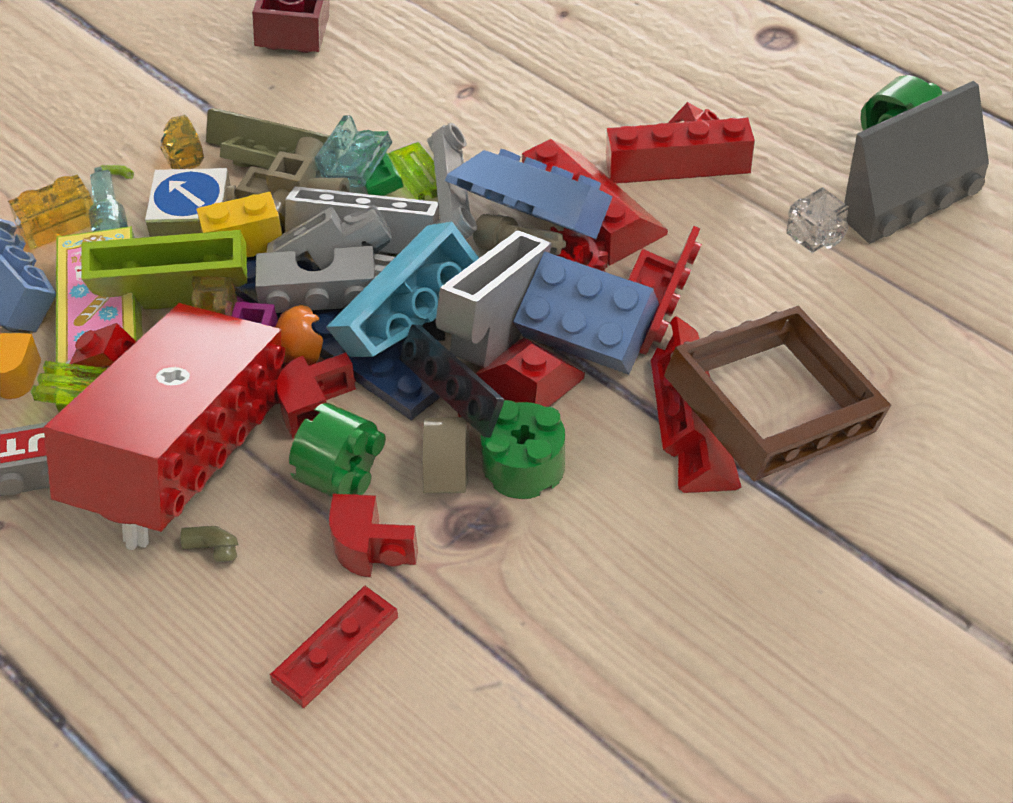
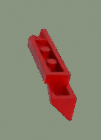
(702, 459)

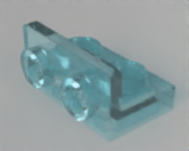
(352, 152)

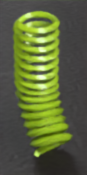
(117, 171)

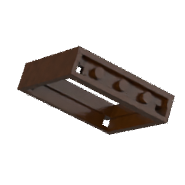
(860, 401)

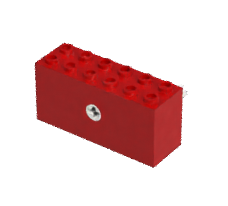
(163, 418)

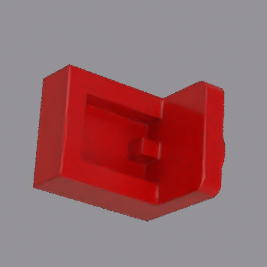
(102, 346)

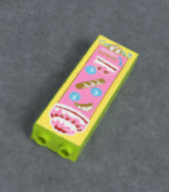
(79, 308)

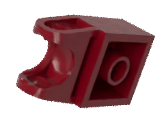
(290, 24)

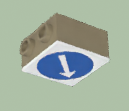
(178, 194)

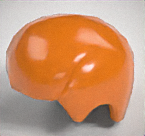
(298, 335)

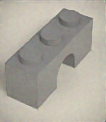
(287, 285)

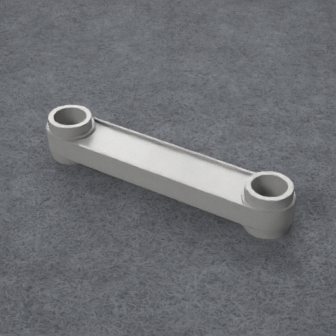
(452, 200)

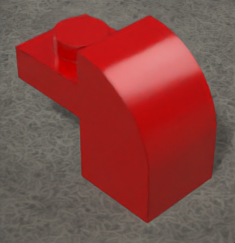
(306, 387)
(363, 541)

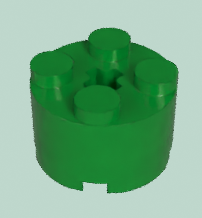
(895, 98)
(525, 450)
(336, 451)

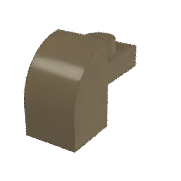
(445, 455)

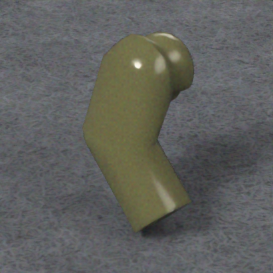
(210, 536)

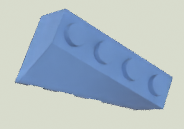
(535, 191)
(23, 288)

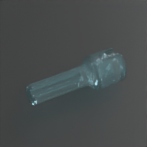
(106, 211)

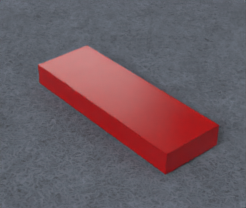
(334, 646)

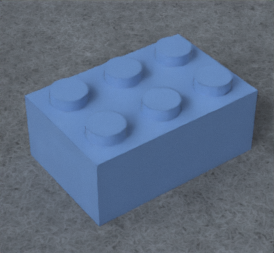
(587, 312)

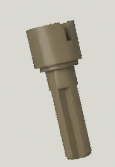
(496, 228)

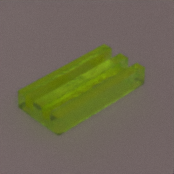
(418, 191)
(63, 375)

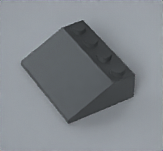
(917, 163)

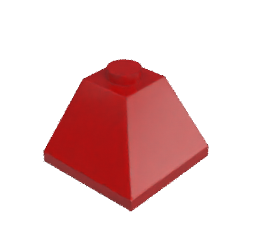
(530, 374)

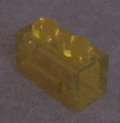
(52, 211)

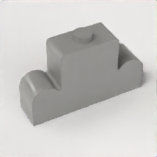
(486, 296)

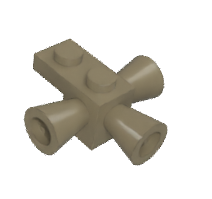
(286, 173)

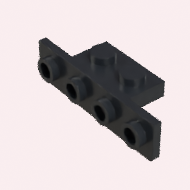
(452, 380)

